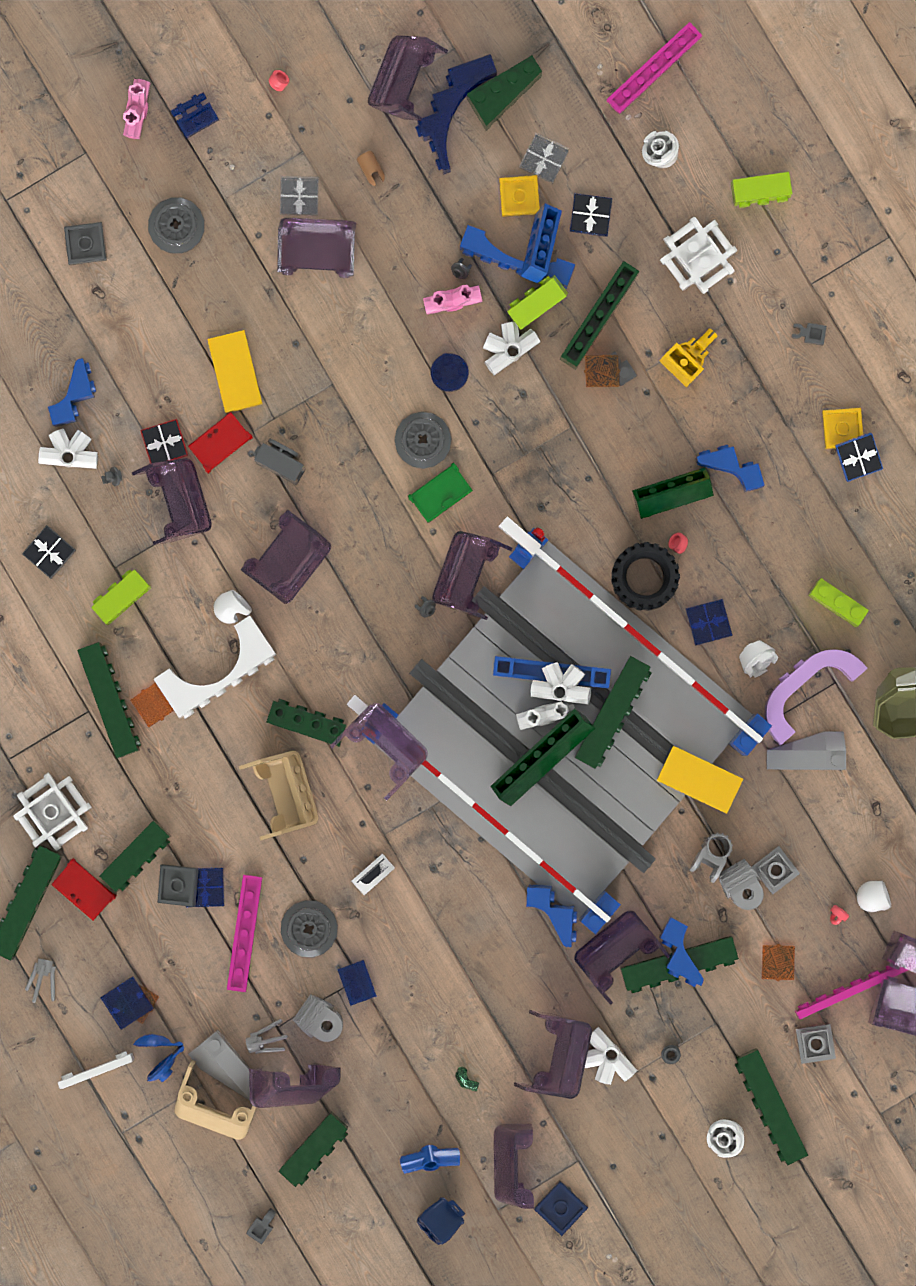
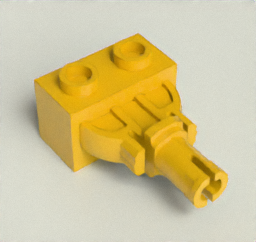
(685, 360)

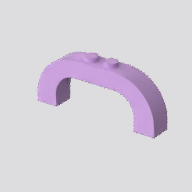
(804, 670)

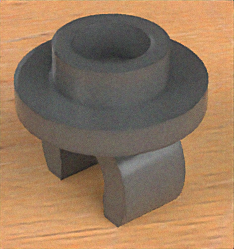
(460, 270)
(113, 476)
(427, 608)

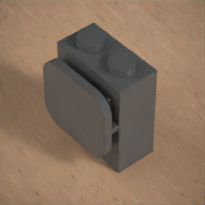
(279, 460)

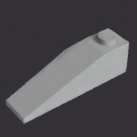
(814, 752)
(223, 1063)

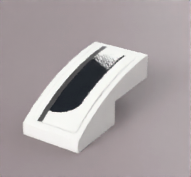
(373, 874)

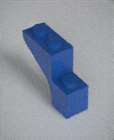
(79, 389)
(726, 461)
(561, 916)
(679, 962)

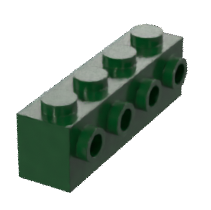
(675, 493)
(305, 723)
(132, 859)
(313, 1149)

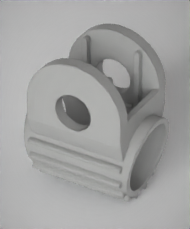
(711, 860)
(736, 880)
(312, 1015)

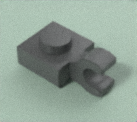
(627, 372)
(260, 1228)

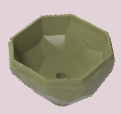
(897, 704)

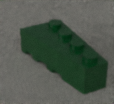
(503, 91)

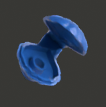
(162, 1070)

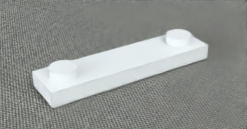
(70, 1079)

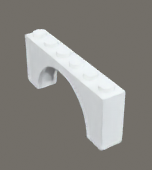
(253, 653)

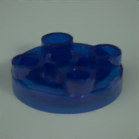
(449, 372)

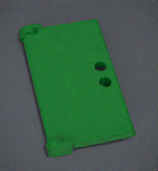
(440, 493)

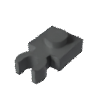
(813, 333)

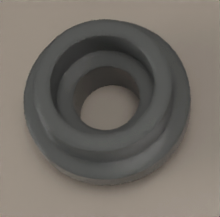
(673, 1060)

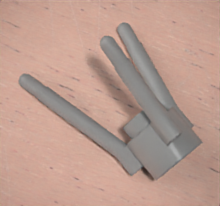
(42, 967)
(256, 1043)

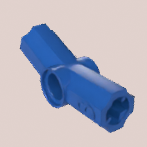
(430, 1159)

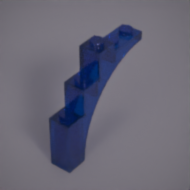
(463, 80)

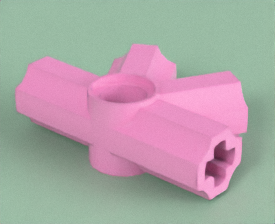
(136, 108)
(452, 299)

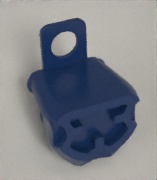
(441, 1220)

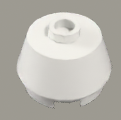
(660, 149)
(757, 658)
(725, 1138)

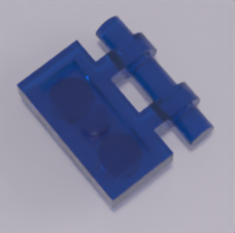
(196, 120)

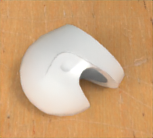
(228, 605)
(873, 896)

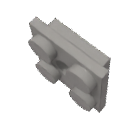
(764, 866)
(805, 1037)

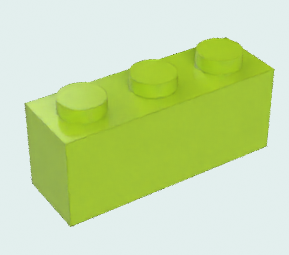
(761, 189)
(537, 301)
(120, 596)
(838, 602)

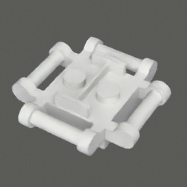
(698, 255)
(52, 811)

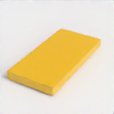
(235, 371)
(700, 779)

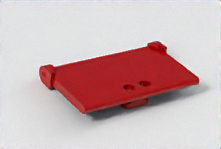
(220, 443)
(86, 890)

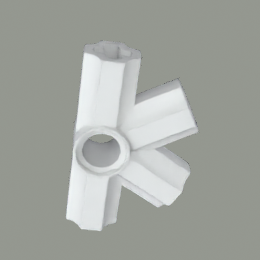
(509, 339)
(62, 446)
(568, 681)
(544, 714)
(606, 1065)

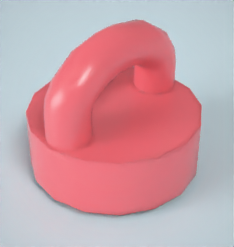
(278, 80)
(678, 543)
(840, 913)

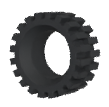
(662, 558)

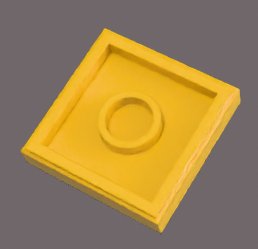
(519, 195)
(841, 425)

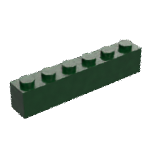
(599, 315)
(108, 699)
(612, 712)
(542, 757)
(27, 900)
(653, 970)
(771, 1106)

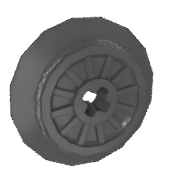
(186, 235)
(423, 454)
(313, 914)

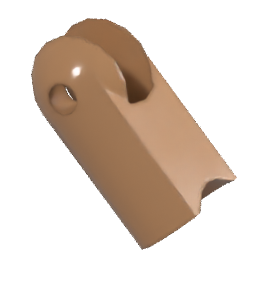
(370, 165)

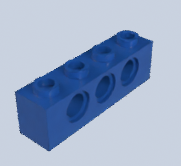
(541, 243)

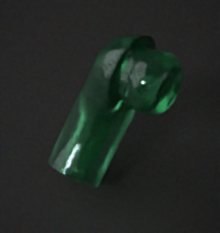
(463, 1080)

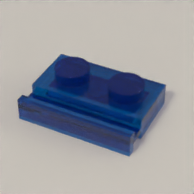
(357, 982)

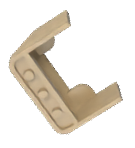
(289, 791)
(188, 1109)

